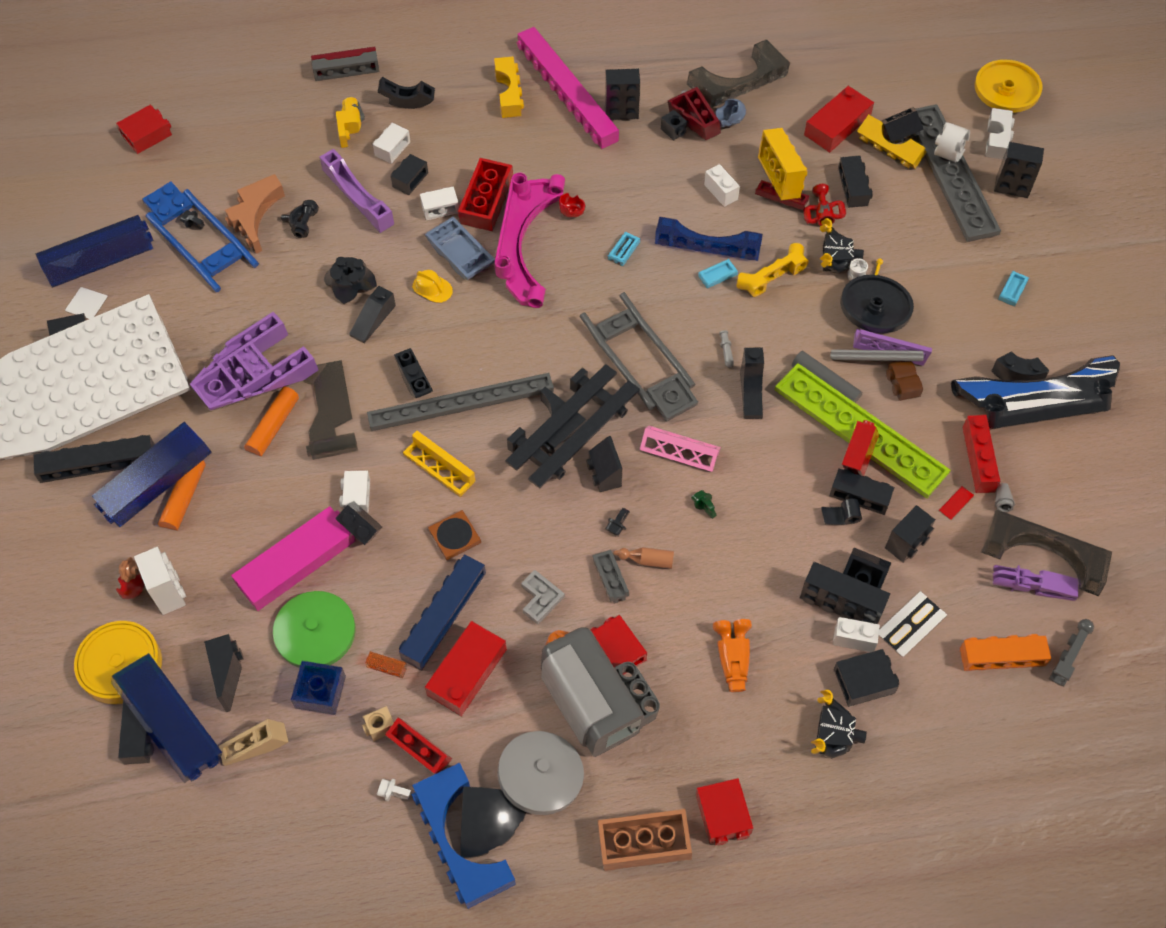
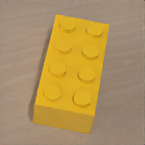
(782, 163)

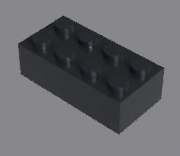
(843, 595)

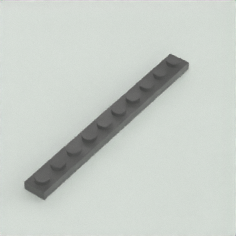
(459, 402)

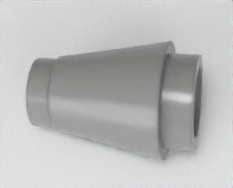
(1004, 499)

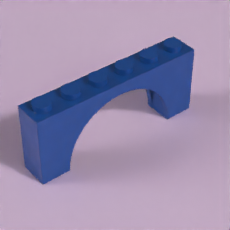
(474, 880)

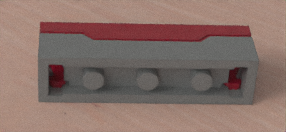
(345, 63)

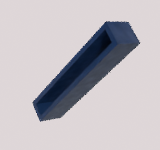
(442, 612)

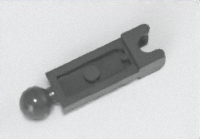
(1064, 668)

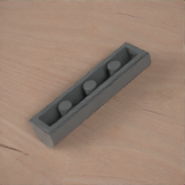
(827, 376)

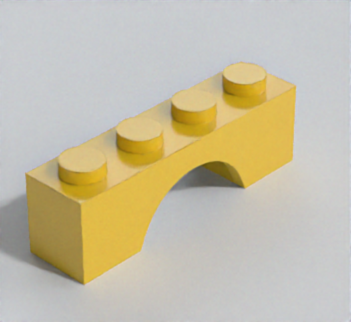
(510, 99)
(909, 152)

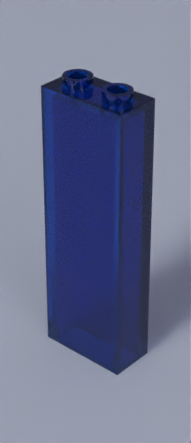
(95, 250)
(151, 475)
(166, 718)

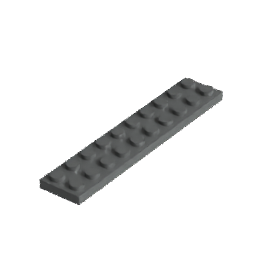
(956, 181)

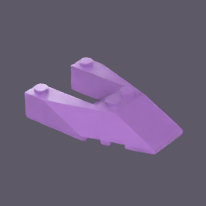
(244, 372)

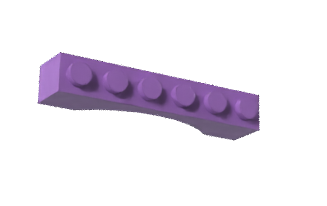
(373, 209)

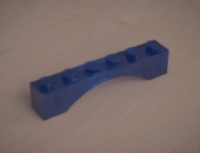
(742, 245)

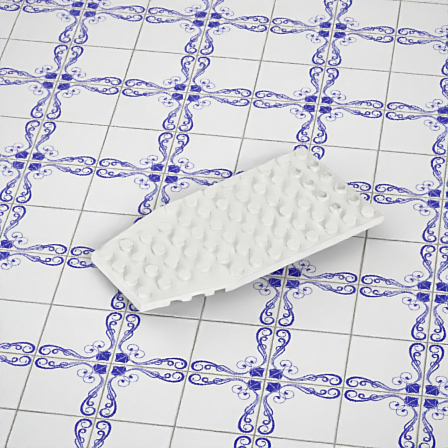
(86, 379)

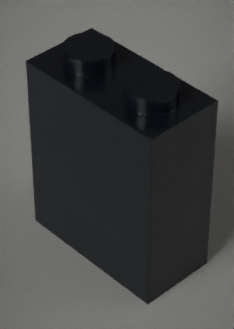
(866, 677)

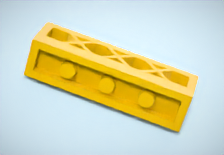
(446, 462)

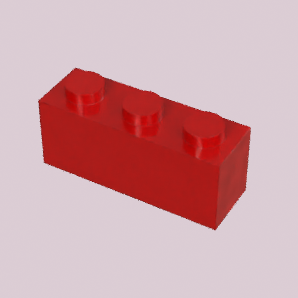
(418, 746)

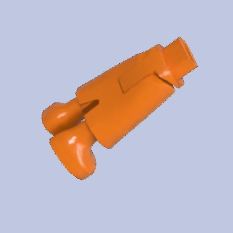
(734, 652)

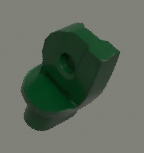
(703, 501)

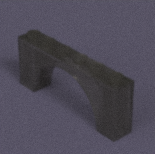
(717, 89)
(1087, 560)

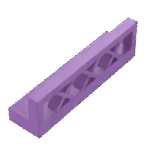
(871, 341)

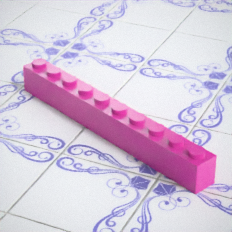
(568, 88)

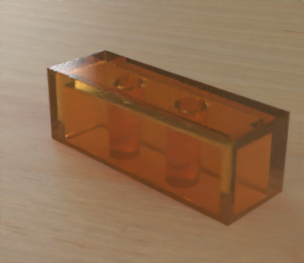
(386, 664)

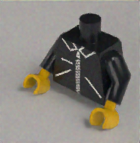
(837, 249)
(835, 728)

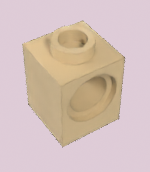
(381, 715)

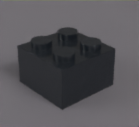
(910, 534)

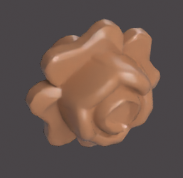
(128, 569)

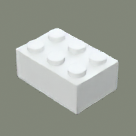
(161, 580)

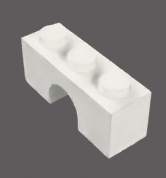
(1000, 126)

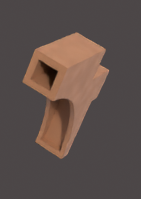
(253, 203)

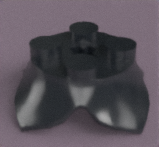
(348, 277)

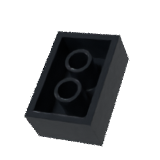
(622, 93)
(1019, 169)

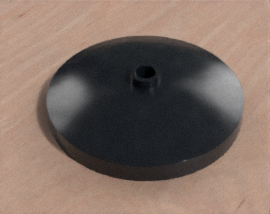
(876, 304)

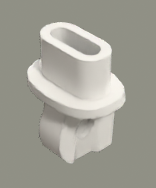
(388, 788)

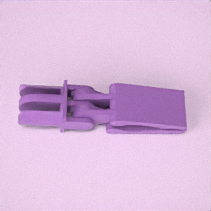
(1045, 584)

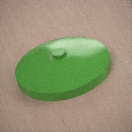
(314, 629)

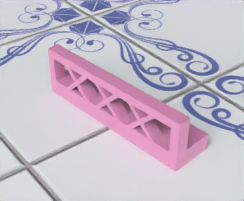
(682, 441)

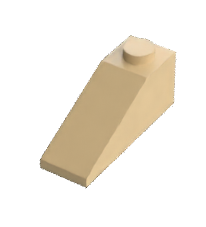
(254, 742)

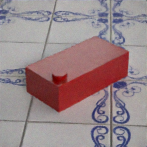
(838, 118)
(485, 194)
(466, 668)

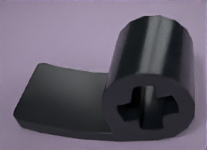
(846, 514)

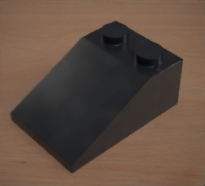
(225, 667)

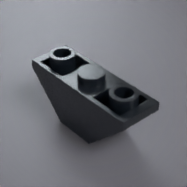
(412, 373)

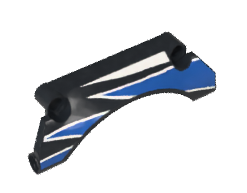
(1043, 399)

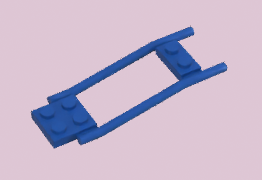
(170, 203)

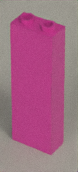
(293, 558)

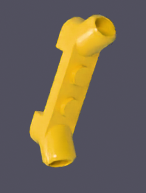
(757, 283)

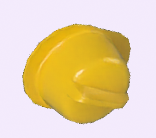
(432, 286)

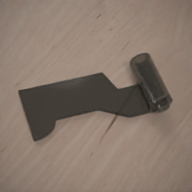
(332, 412)

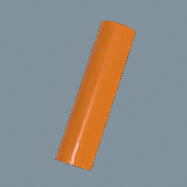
(272, 421)
(180, 498)

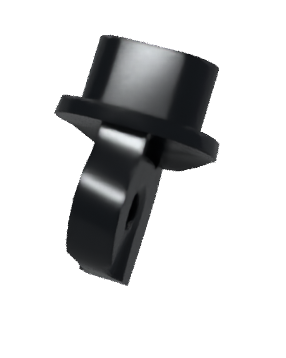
(191, 218)
(615, 526)

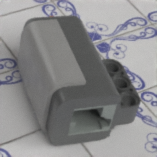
(594, 693)

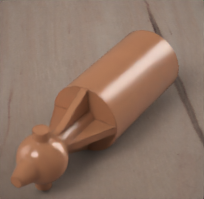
(648, 556)

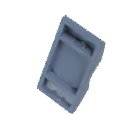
(459, 248)

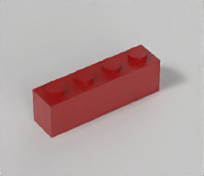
(981, 454)

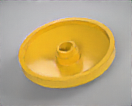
(1008, 85)

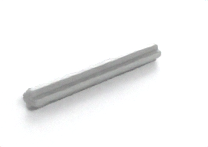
(877, 355)

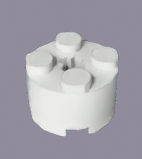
(952, 142)

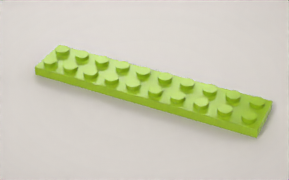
(841, 415)

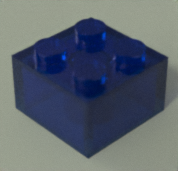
(318, 687)

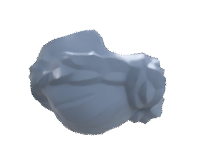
(731, 112)

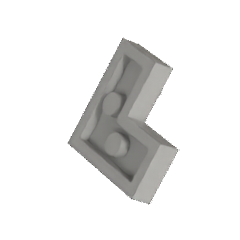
(545, 596)

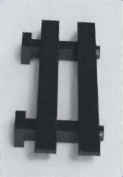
(585, 390)

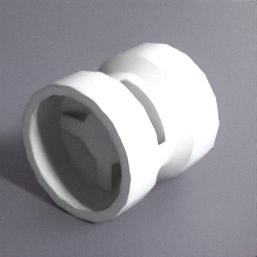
(857, 268)

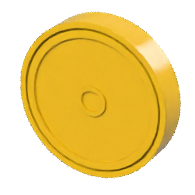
(109, 651)

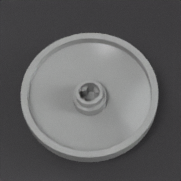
(540, 773)

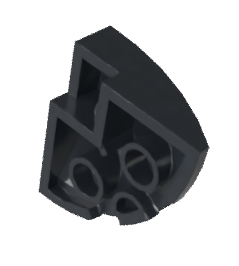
(486, 820)

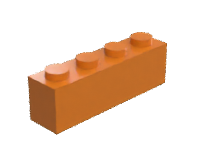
(1005, 652)

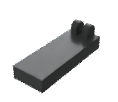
(611, 576)

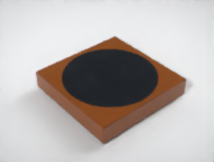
(454, 535)

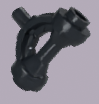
(307, 209)

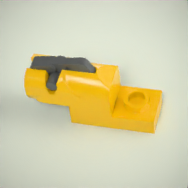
(349, 119)

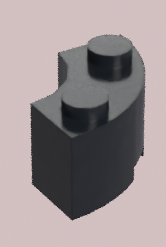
(1019, 369)

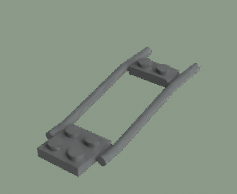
(669, 396)

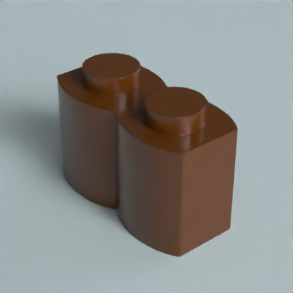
(904, 380)

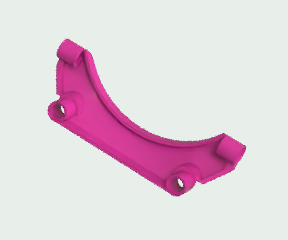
(523, 204)

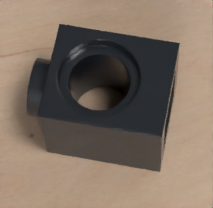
(673, 125)

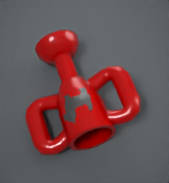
(824, 208)

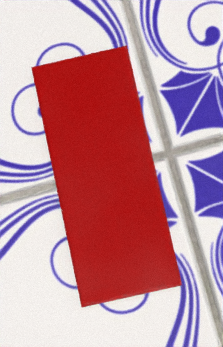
(956, 502)

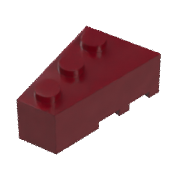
(696, 112)

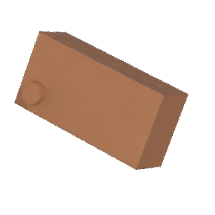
(644, 839)

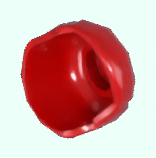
(571, 206)
(131, 589)

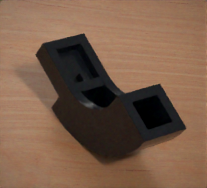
(406, 97)

